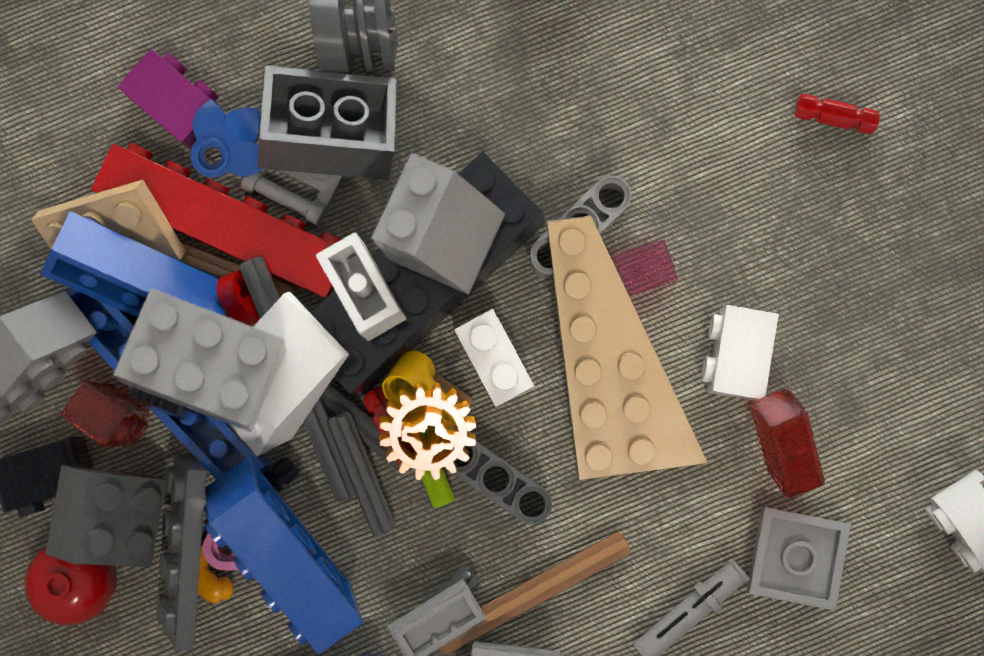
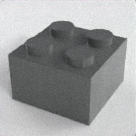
(105, 517)

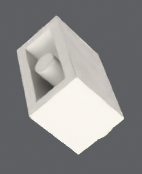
(361, 287)
(740, 352)
(494, 358)

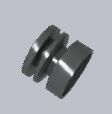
(351, 31)

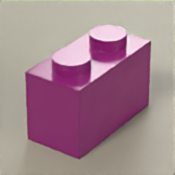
(166, 94)

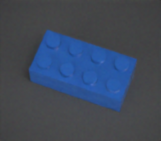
(281, 556)

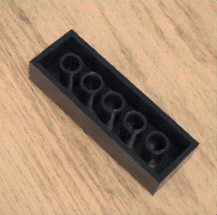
(420, 297)

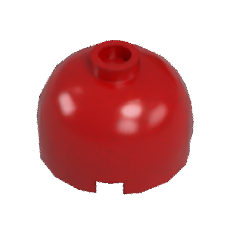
(68, 591)

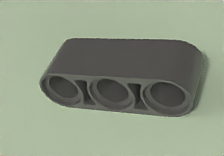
(509, 496)

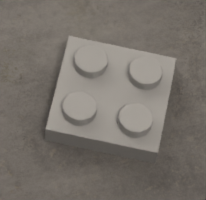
(798, 558)

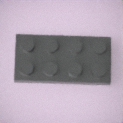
(182, 561)

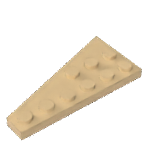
(616, 387)

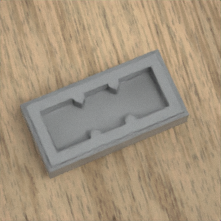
(437, 621)

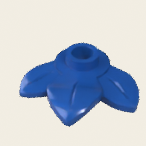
(229, 133)

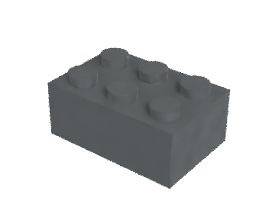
(327, 123)

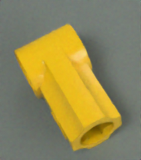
(408, 371)

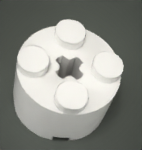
(961, 513)

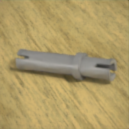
(729, 575)

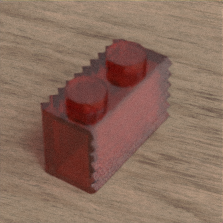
(106, 414)
(787, 443)

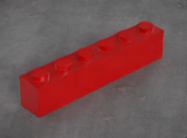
(221, 221)

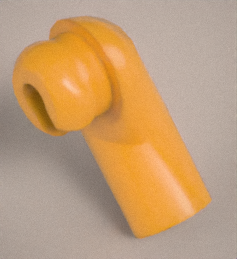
(210, 586)

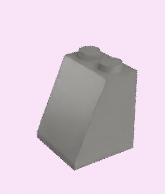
(438, 224)

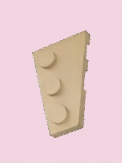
(123, 209)

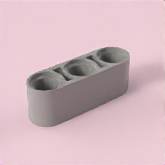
(587, 206)

